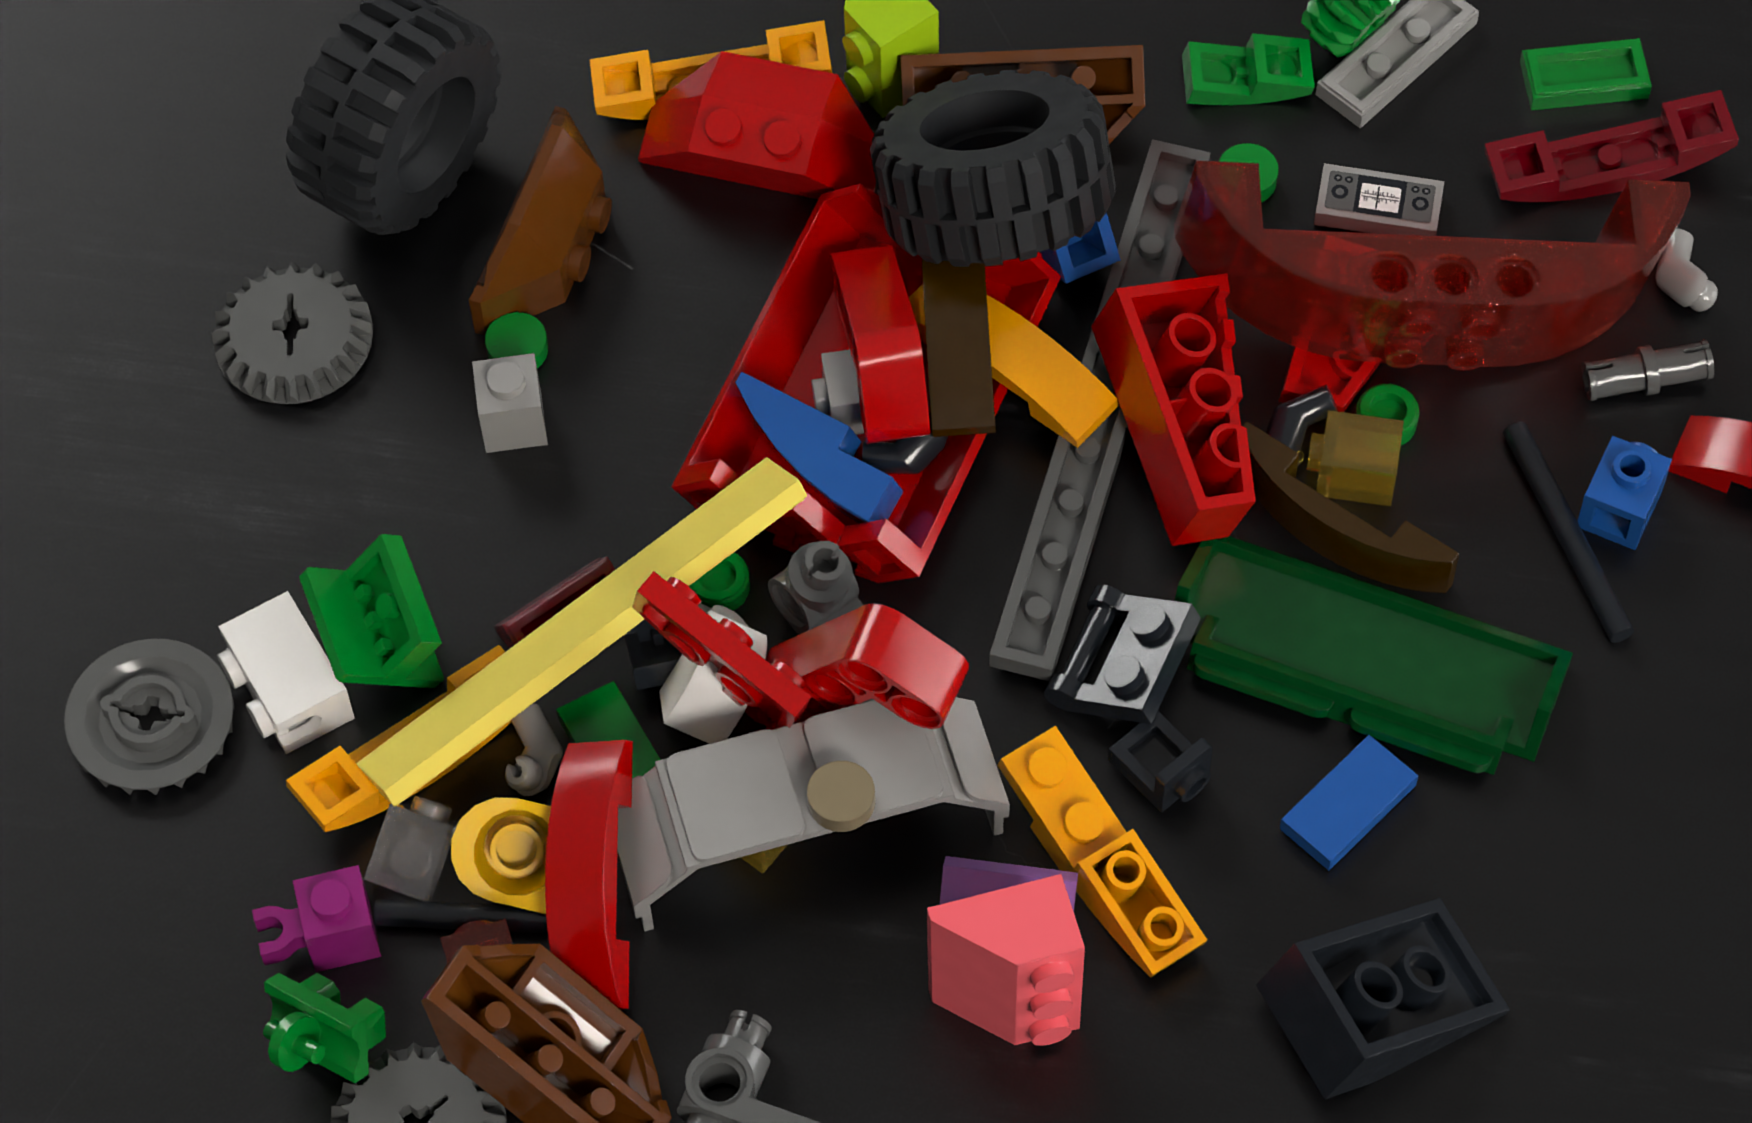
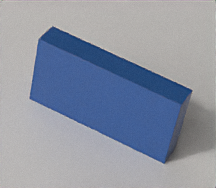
(1348, 802)

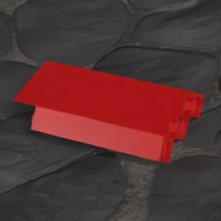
(786, 353)

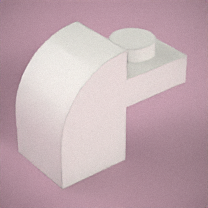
(693, 695)

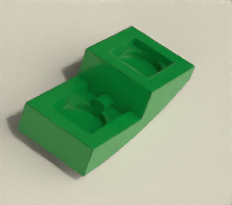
(1262, 72)

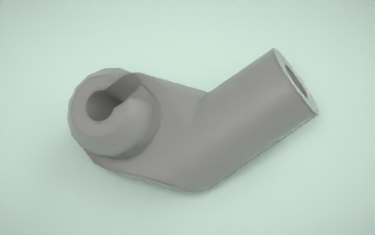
(1683, 279)
(540, 756)

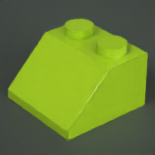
(875, 40)

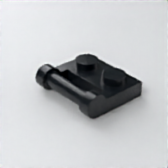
(1139, 662)

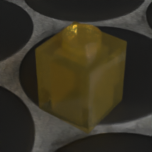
(1357, 457)

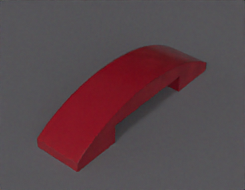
(1604, 160)

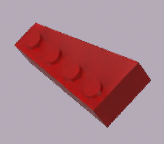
(1181, 400)

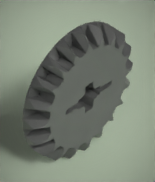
(326, 350)
(126, 684)
(417, 1083)

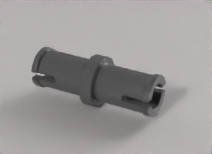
(1647, 370)

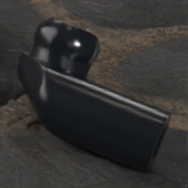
(1293, 417)
(904, 455)

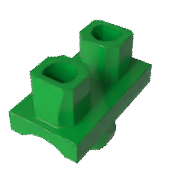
(317, 1029)

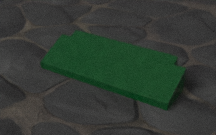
(1368, 657)

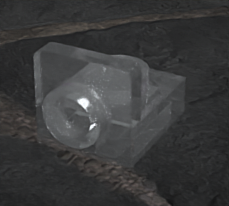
(412, 848)

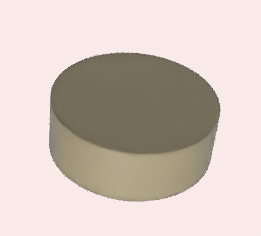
(841, 796)

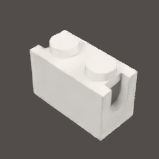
(285, 674)

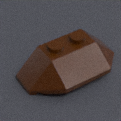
(1108, 72)
(546, 229)
(542, 1038)

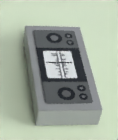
(1378, 202)

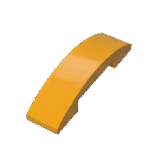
(630, 83)
(1040, 371)
(340, 792)

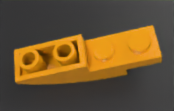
(1113, 866)

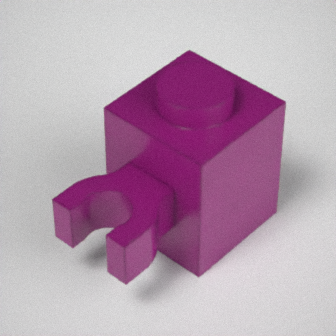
(330, 921)

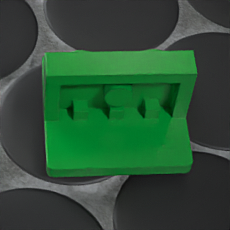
(375, 618)

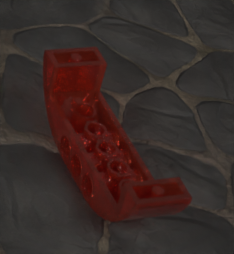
(1419, 294)

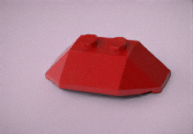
(762, 128)

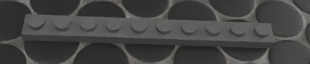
(1082, 477)

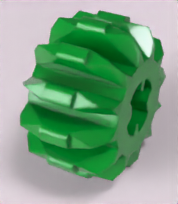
(1345, 23)

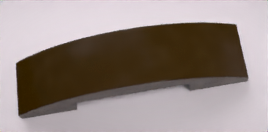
(958, 349)
(1405, 561)

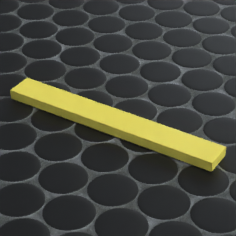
(577, 633)

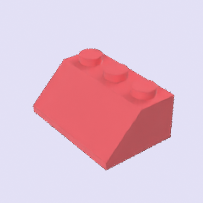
(1009, 961)

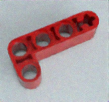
(882, 343)
(875, 657)

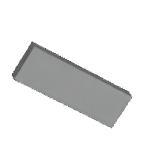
(1394, 56)

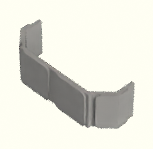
(753, 789)

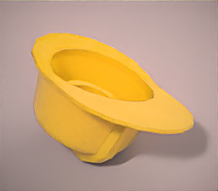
(503, 851)

